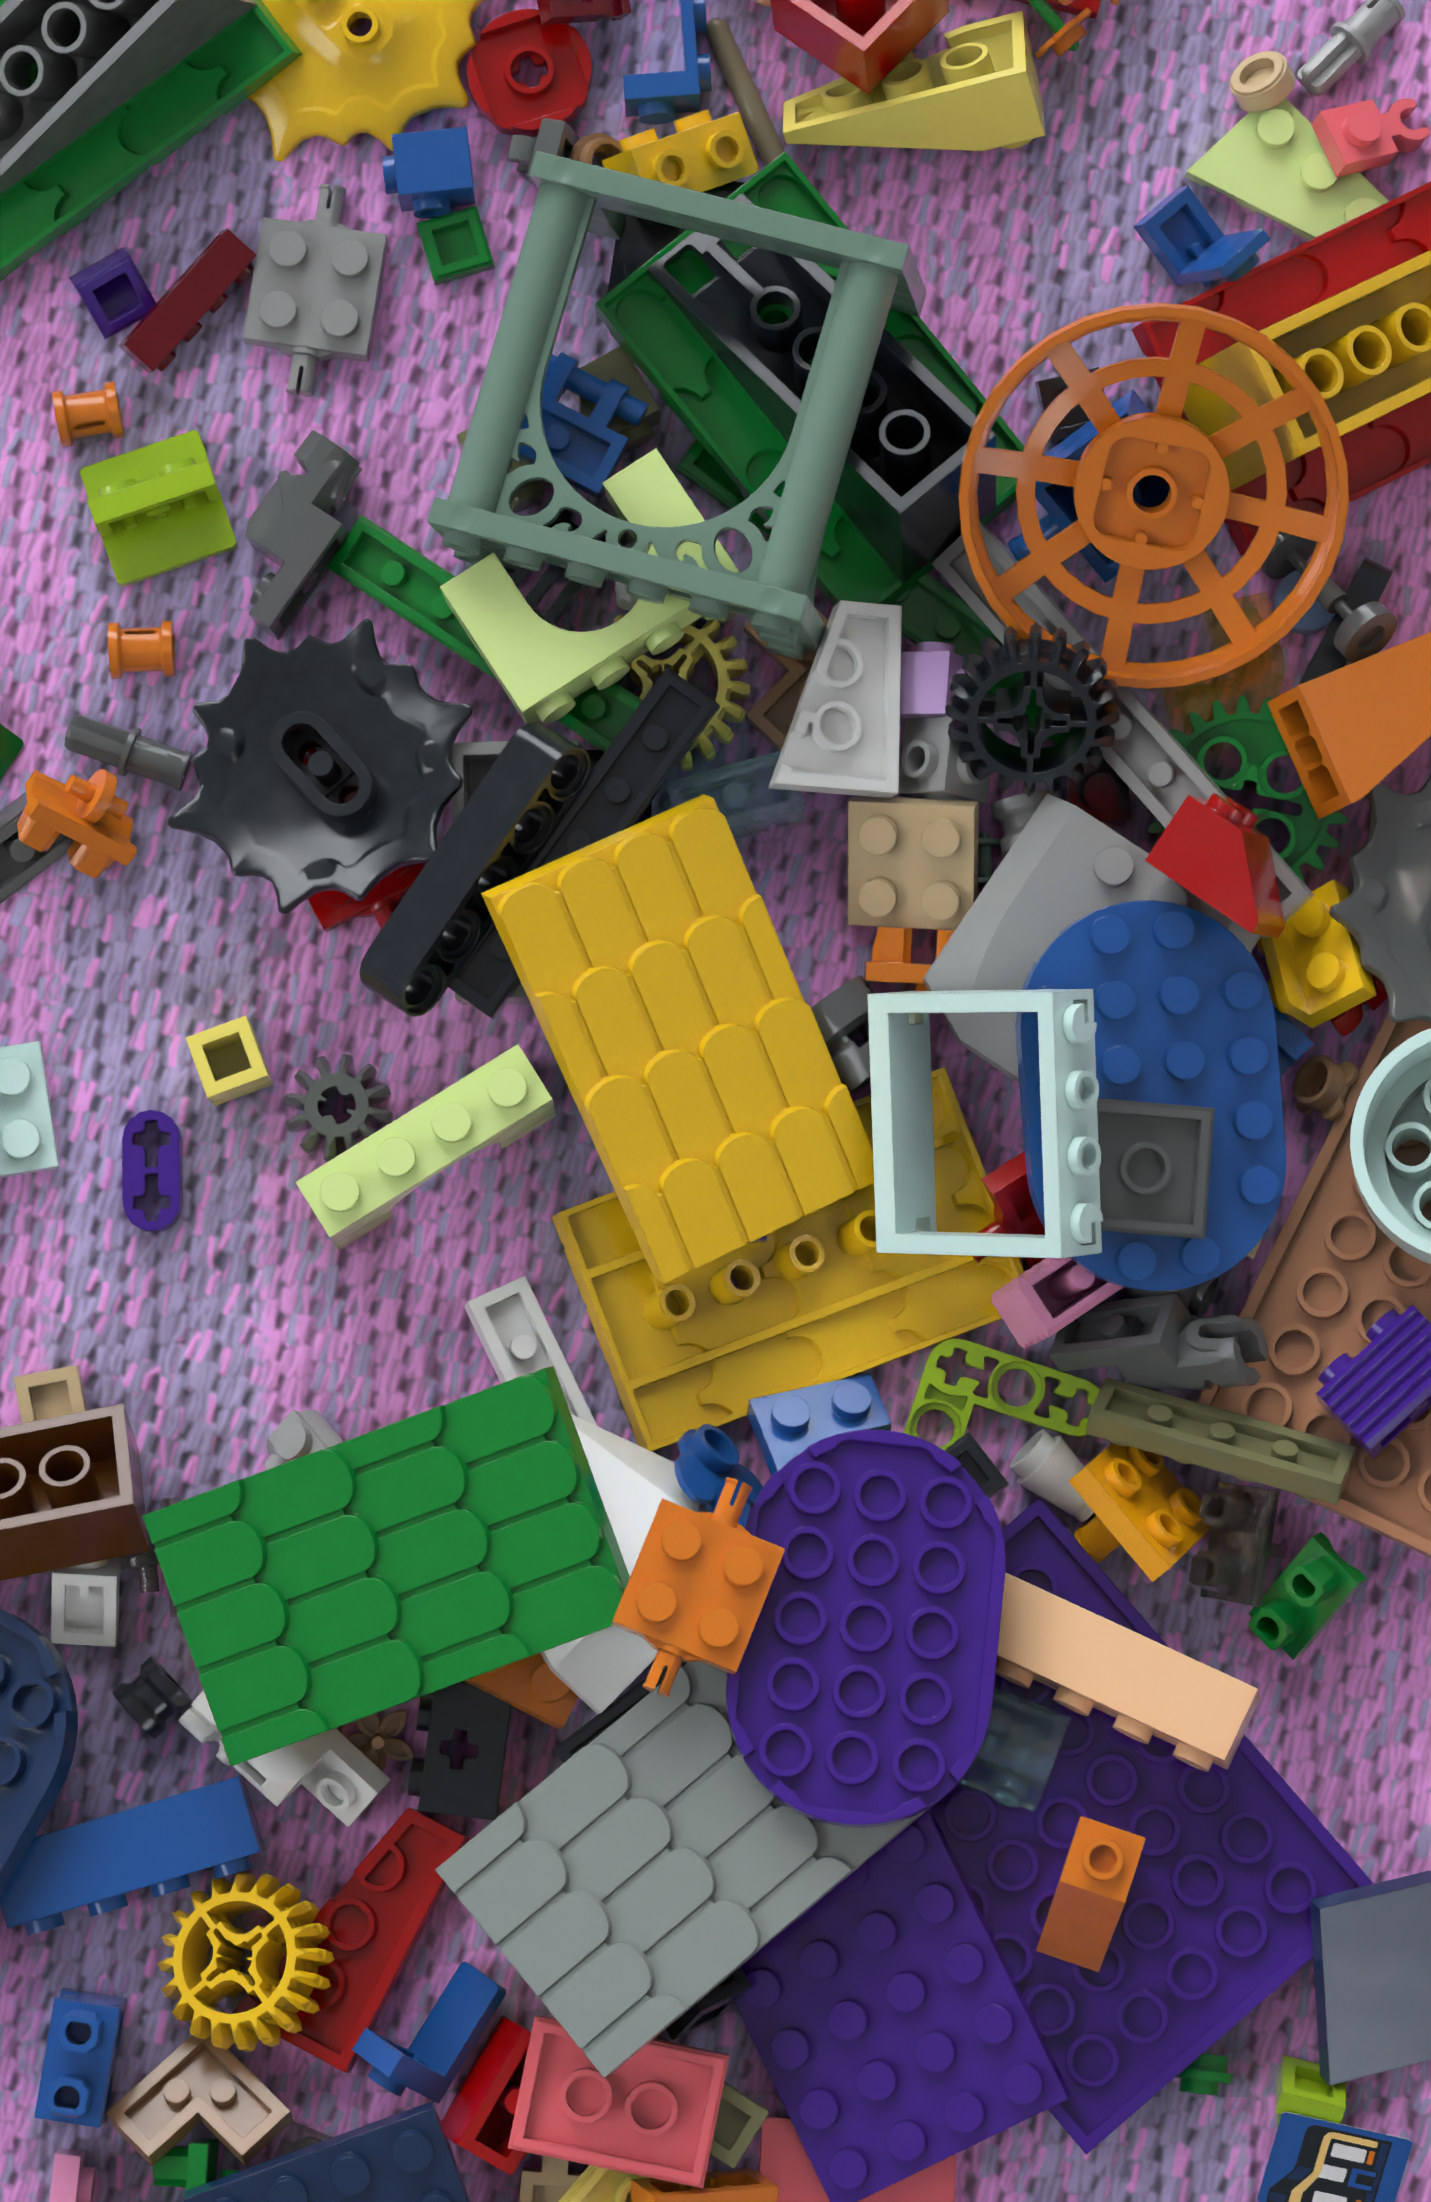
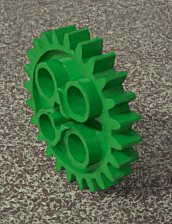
(1258, 745)

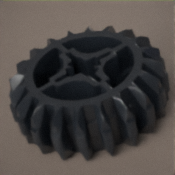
(975, 708)

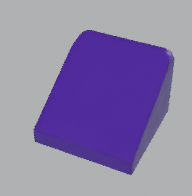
(113, 292)

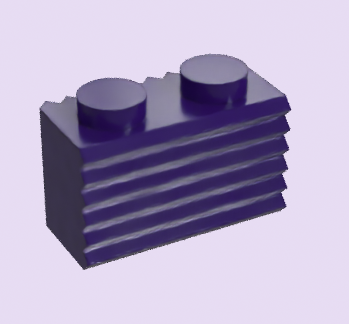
(1384, 1383)

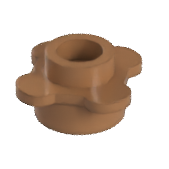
(1323, 1086)

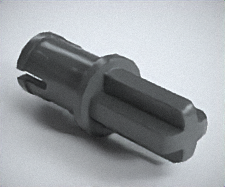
(128, 751)

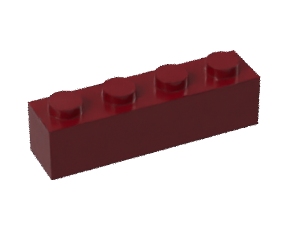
(187, 300)

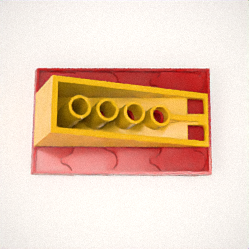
(1358, 326)

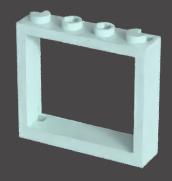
(905, 1123)

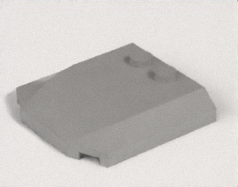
(1048, 879)

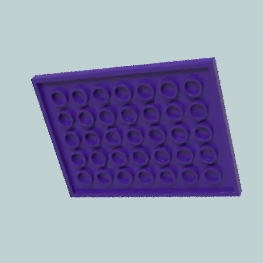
(1214, 1897)

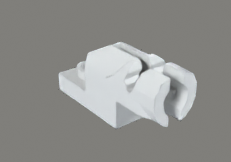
(323, 1764)

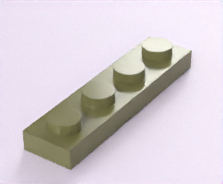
(1221, 1440)

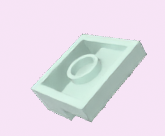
(25, 1112)

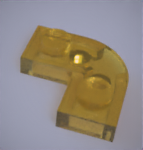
(1254, 679)

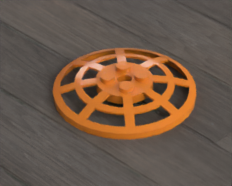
(1188, 518)

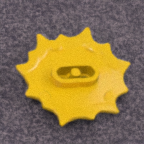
(369, 80)

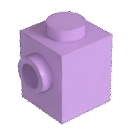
(927, 680)

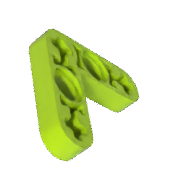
(959, 1399)

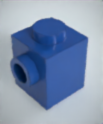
(430, 171)

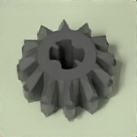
(350, 1090)

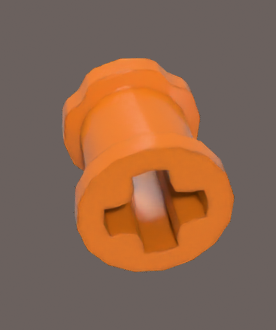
(88, 414)
(141, 649)

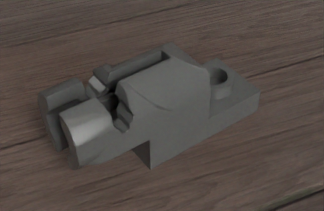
(298, 532)
(1162, 1345)

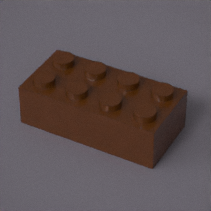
(70, 1492)

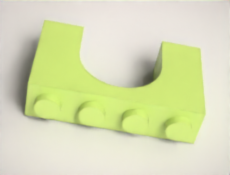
(551, 666)
(483, 1108)

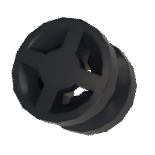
(152, 1697)

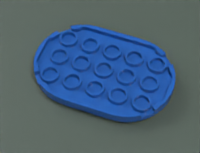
(1176, 1025)

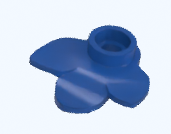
(706, 1462)

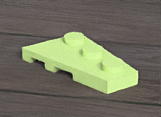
(1280, 170)

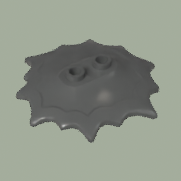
(1393, 900)

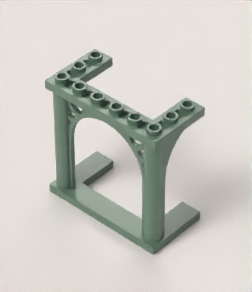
(781, 580)

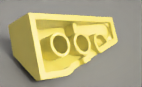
(963, 98)

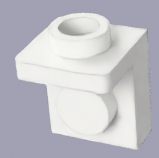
(86, 1604)

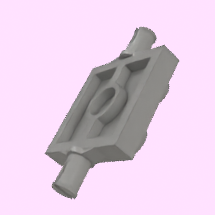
(315, 289)

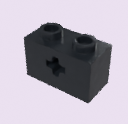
(477, 1786)

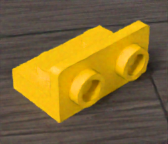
(1316, 962)

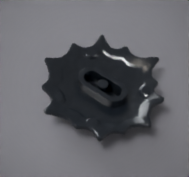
(375, 739)

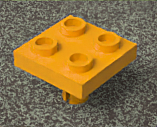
(1138, 1508)

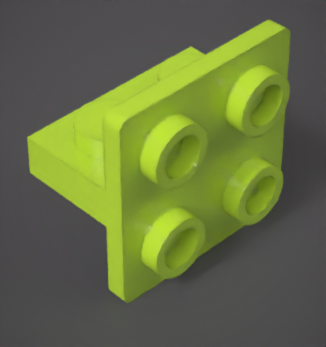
(158, 508)

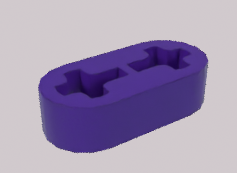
(136, 1171)

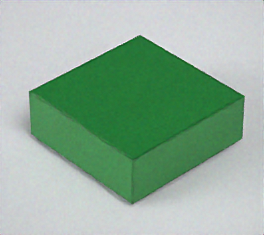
(455, 245)

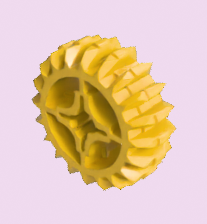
(204, 1987)

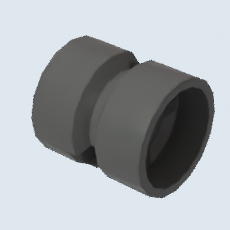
(839, 1019)

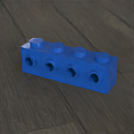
(132, 1850)

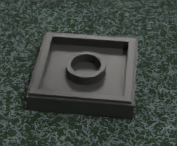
(1154, 1167)

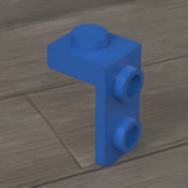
(663, 94)
(1193, 245)
(442, 2040)

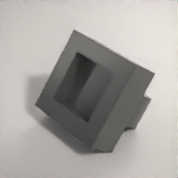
(553, 138)

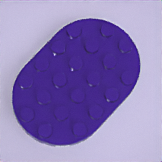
(875, 1632)

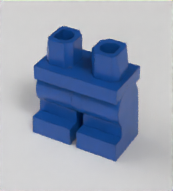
(80, 2057)

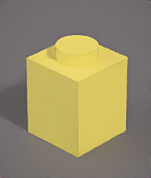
(229, 1061)

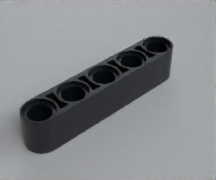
(484, 847)

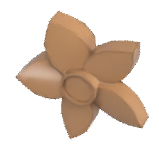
(380, 1739)

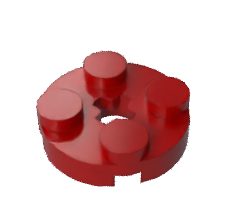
(496, 58)

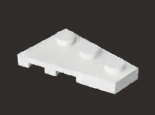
(849, 708)

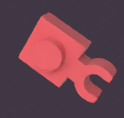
(1362, 138)

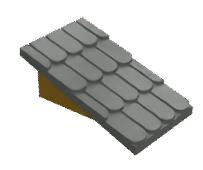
(648, 1870)

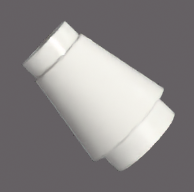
(1045, 1468)

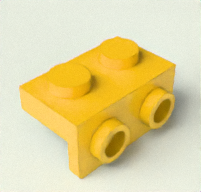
(694, 158)

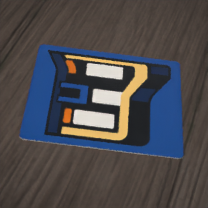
(1332, 2163)

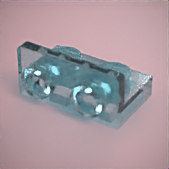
(1017, 1751)

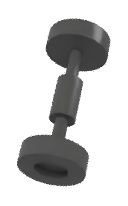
(1363, 630)

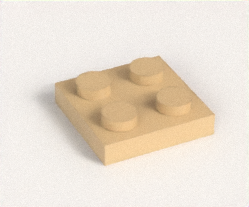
(911, 861)

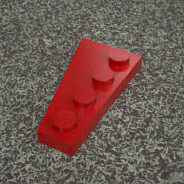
(372, 1935)

